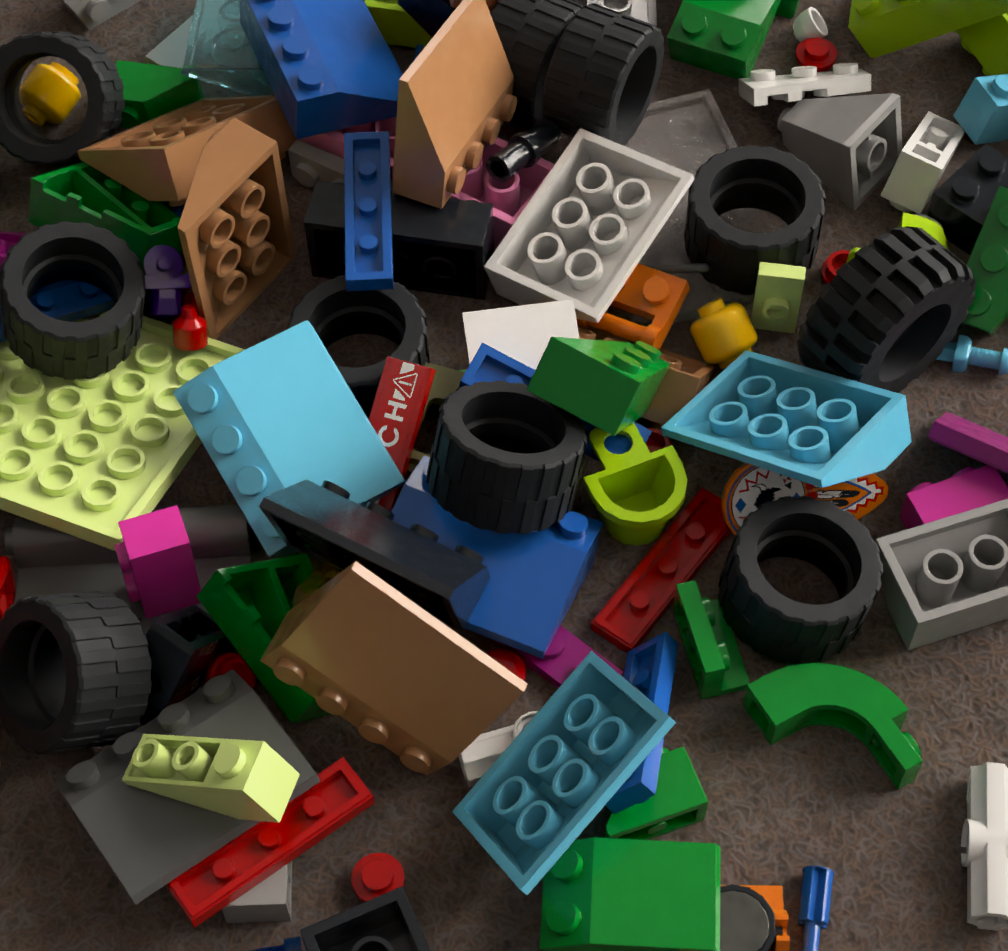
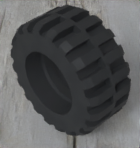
(888, 311)

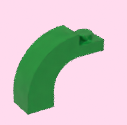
(837, 698)

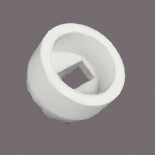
(809, 25)

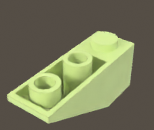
(214, 773)

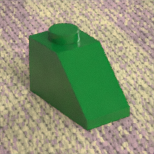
(154, 91)
(675, 805)

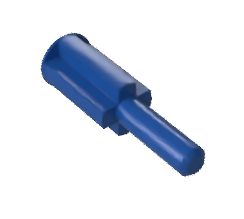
(814, 904)

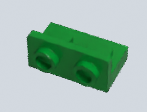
(708, 643)

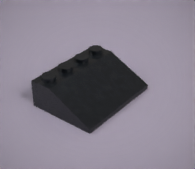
(410, 560)

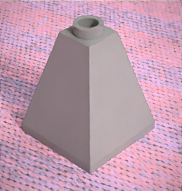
(846, 141)

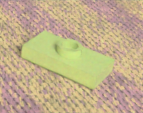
(777, 297)

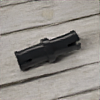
(523, 150)

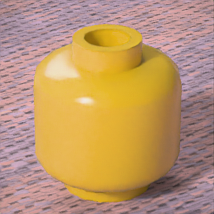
(49, 93)
(723, 332)

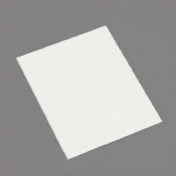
(520, 330)

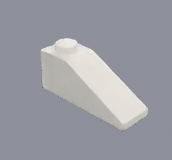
(922, 163)

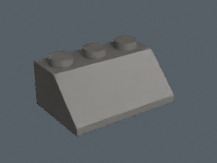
(947, 574)

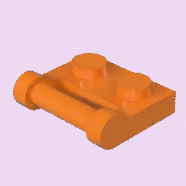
(648, 295)

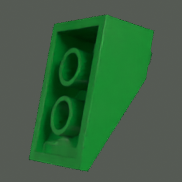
(721, 34)
(632, 897)

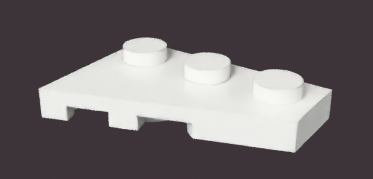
(843, 80)

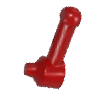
(189, 327)

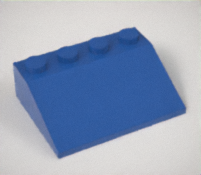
(323, 62)
(530, 573)

